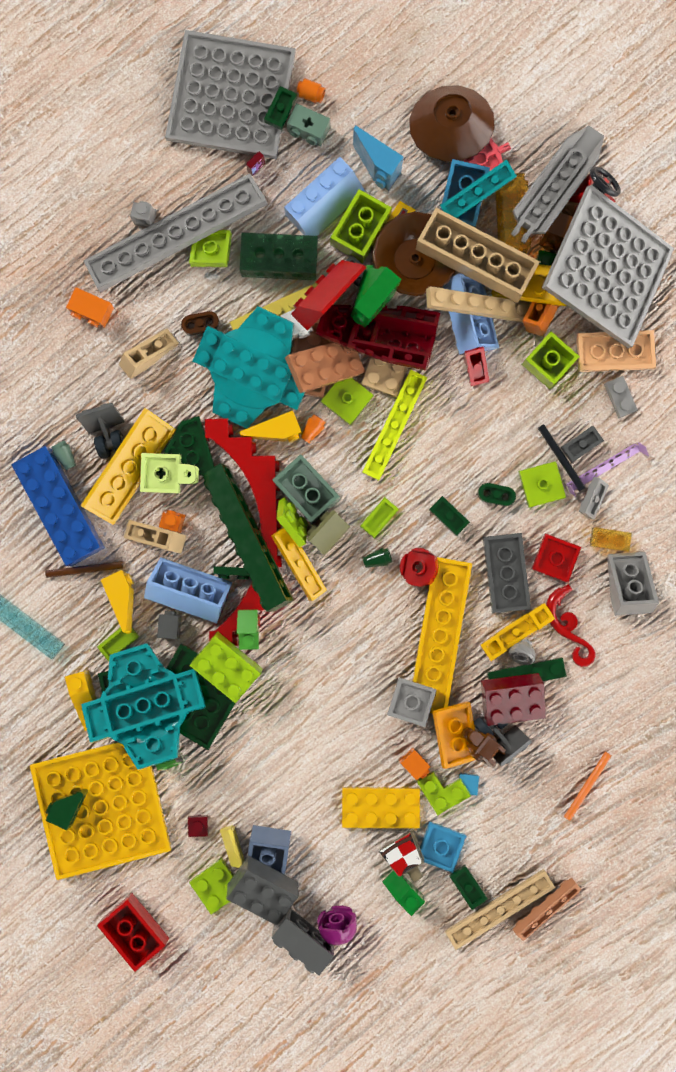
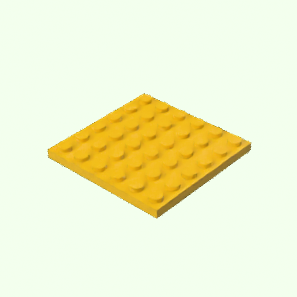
(117, 819)

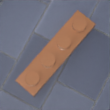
(543, 912)

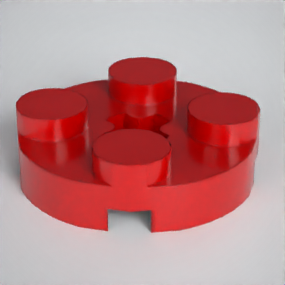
(427, 574)

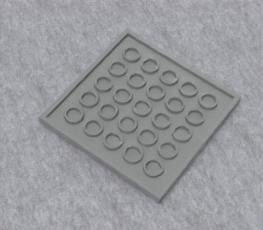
(226, 93)
(608, 267)

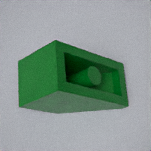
(404, 892)

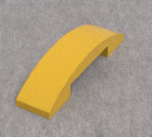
(516, 631)

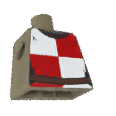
(404, 856)

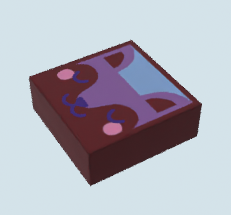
(255, 163)

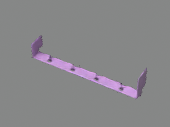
(600, 470)

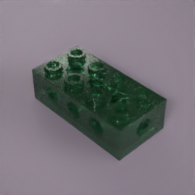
(278, 244)

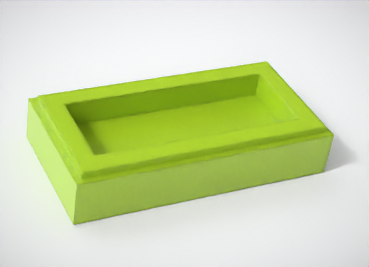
(379, 517)
(117, 642)

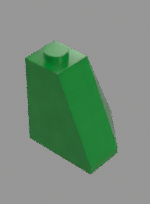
(373, 293)

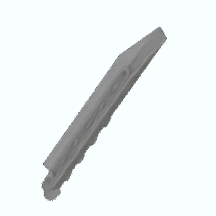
(557, 182)

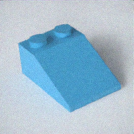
(379, 159)

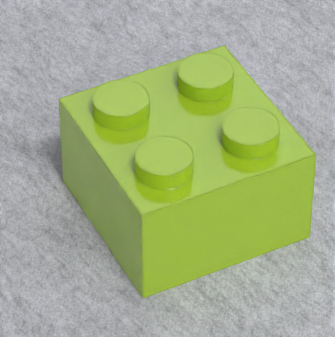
(550, 360)

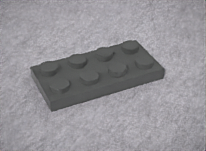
(506, 573)

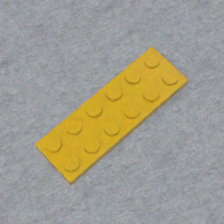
(123, 471)

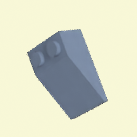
(270, 846)

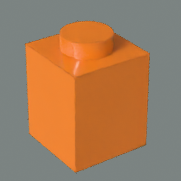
(415, 764)

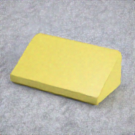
(232, 846)

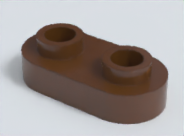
(200, 321)

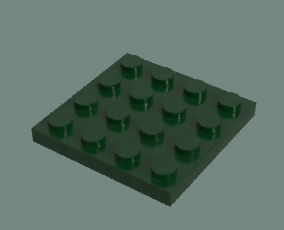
(203, 724)

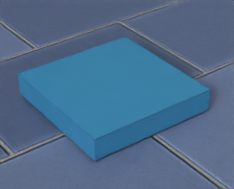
(442, 846)

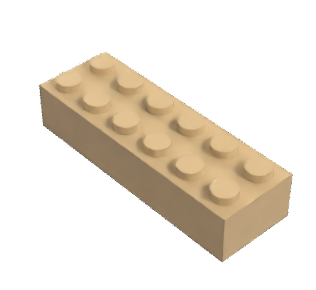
(476, 255)

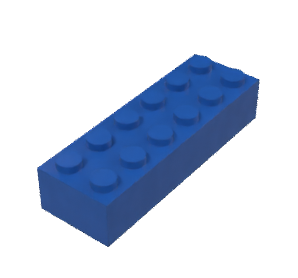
(58, 506)

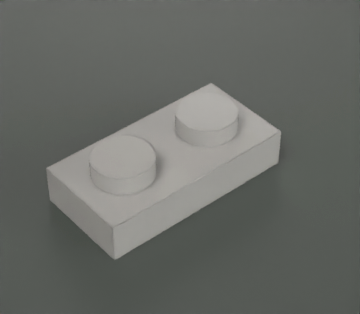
(620, 397)
(593, 498)

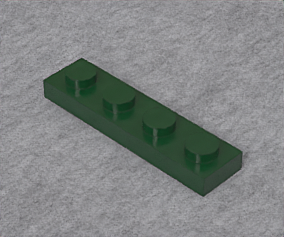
(547, 670)

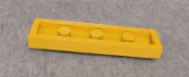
(299, 565)

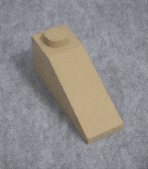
(147, 353)
(155, 536)

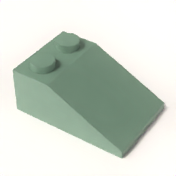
(306, 489)

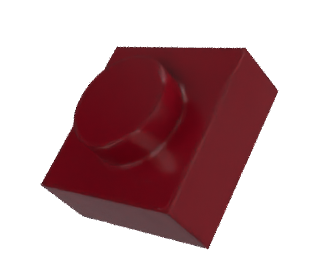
(198, 826)

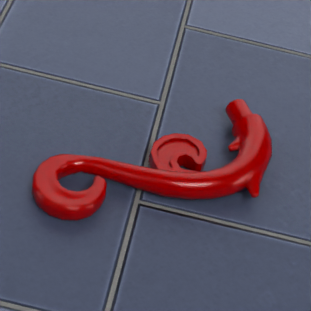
(552, 601)

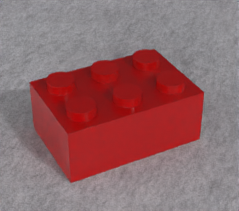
(133, 932)

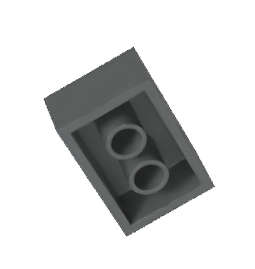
(262, 890)
(303, 942)

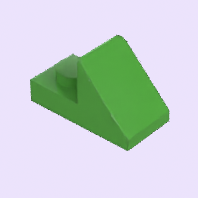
(248, 629)

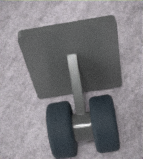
(101, 419)
(512, 741)

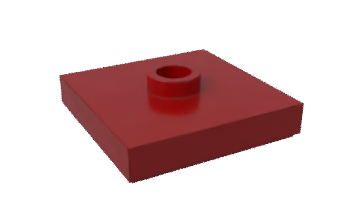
(556, 558)

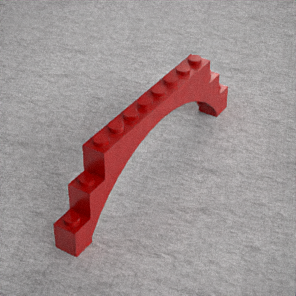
(259, 473)

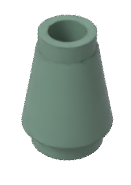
(64, 455)

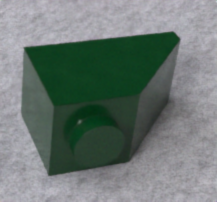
(65, 809)

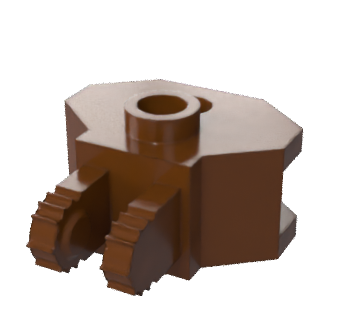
(482, 746)

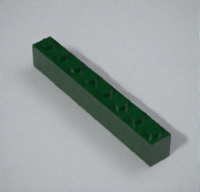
(247, 538)

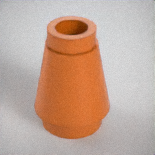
(313, 428)

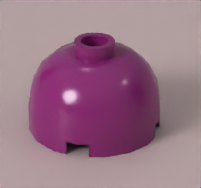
(337, 926)

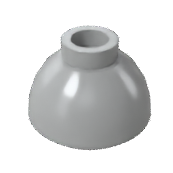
(522, 652)

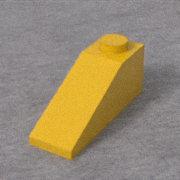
(276, 429)
(121, 597)
(80, 691)

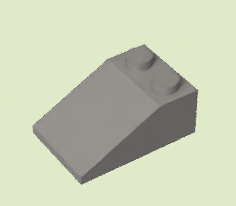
(631, 584)

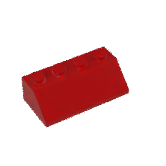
(326, 292)

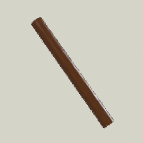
(84, 569)

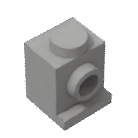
(143, 214)

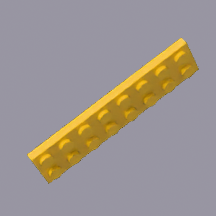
(442, 629)

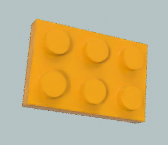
(449, 727)

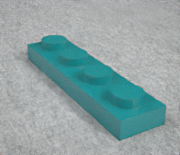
(479, 190)

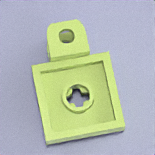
(175, 473)

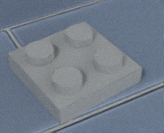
(411, 702)

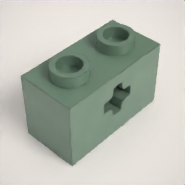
(308, 125)

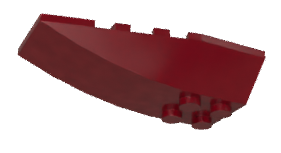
(394, 336)

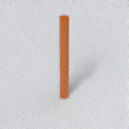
(587, 786)

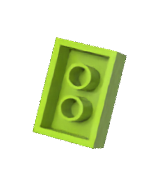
(360, 226)
(226, 667)

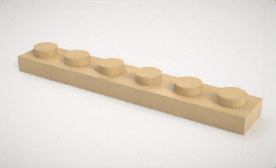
(475, 304)
(499, 909)

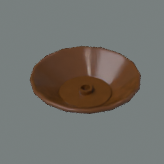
(450, 136)
(396, 247)

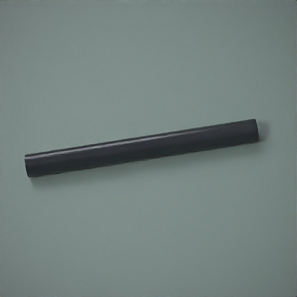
(561, 457)

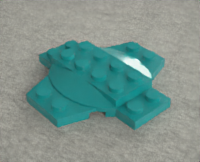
(250, 367)
(143, 706)

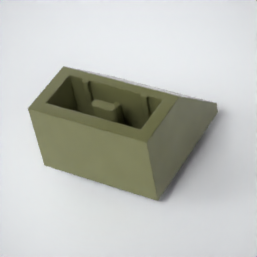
(328, 532)

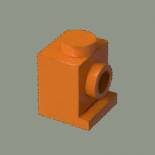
(172, 521)

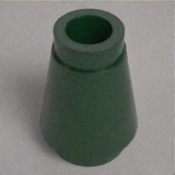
(378, 558)

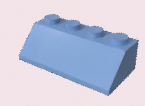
(323, 199)
(471, 330)
(187, 590)

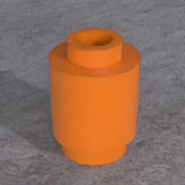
(311, 91)

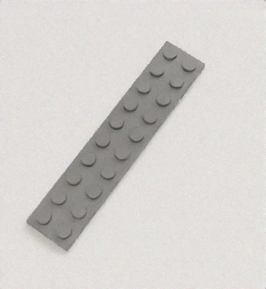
(175, 232)

